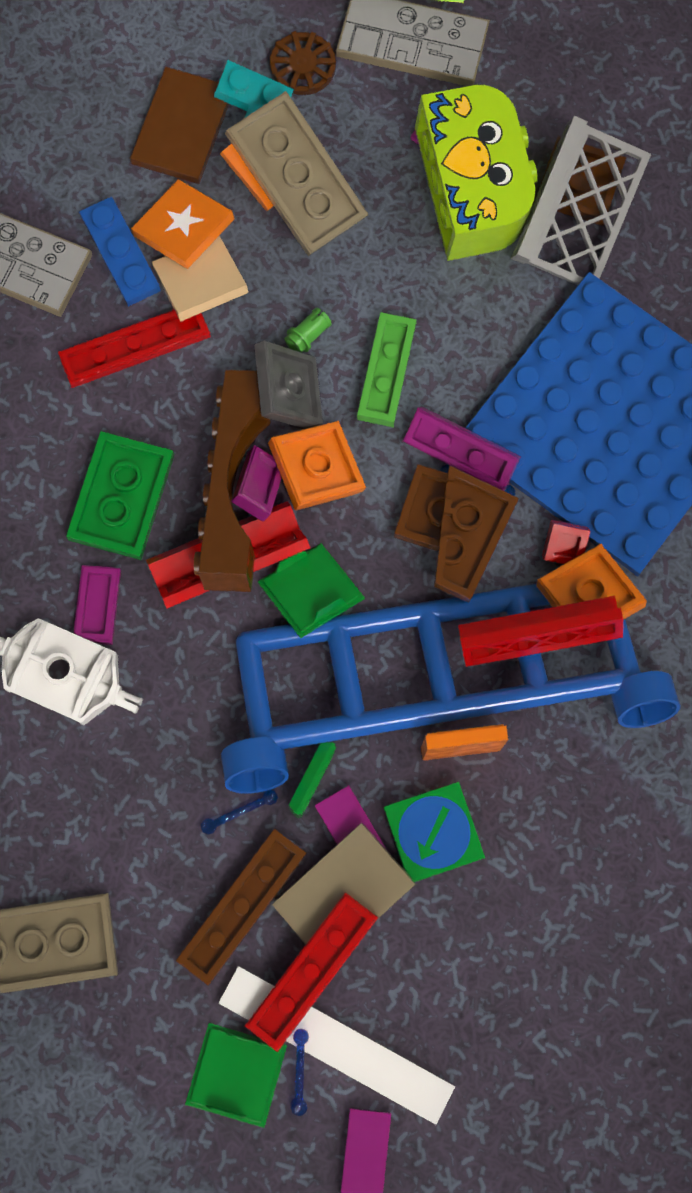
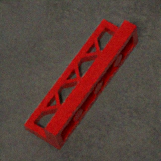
(271, 542)
(541, 631)

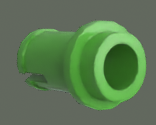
(307, 331)

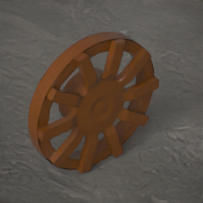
(303, 62)

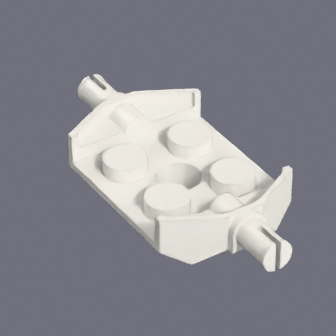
(81, 694)

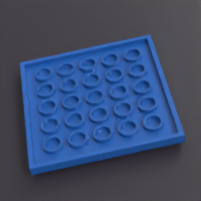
(601, 422)

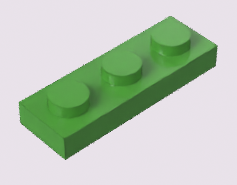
(386, 369)

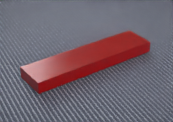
(131, 346)
(311, 972)

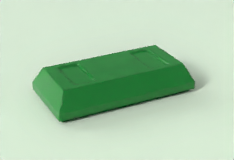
(312, 778)

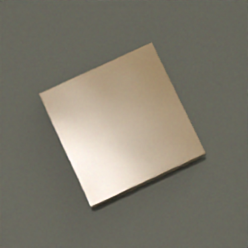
(202, 286)

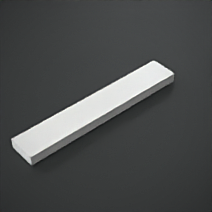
(350, 1052)

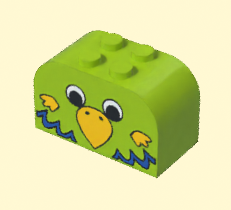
(475, 168)

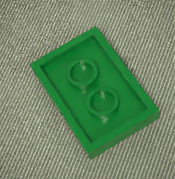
(120, 495)

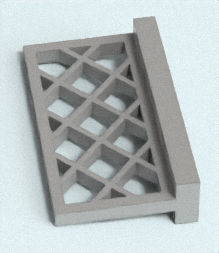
(557, 183)

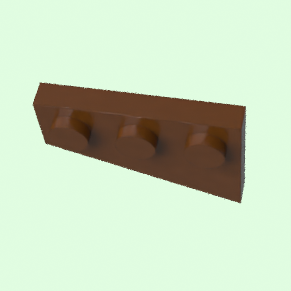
(469, 531)

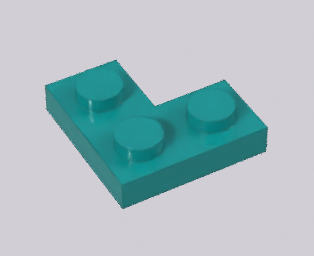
(247, 88)

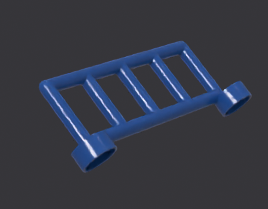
(261, 761)

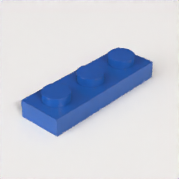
(120, 251)

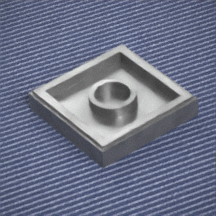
(288, 385)

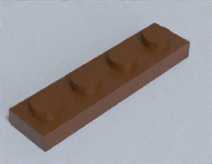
(241, 907)

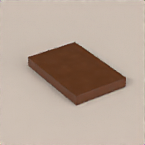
(180, 126)

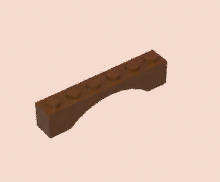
(226, 549)

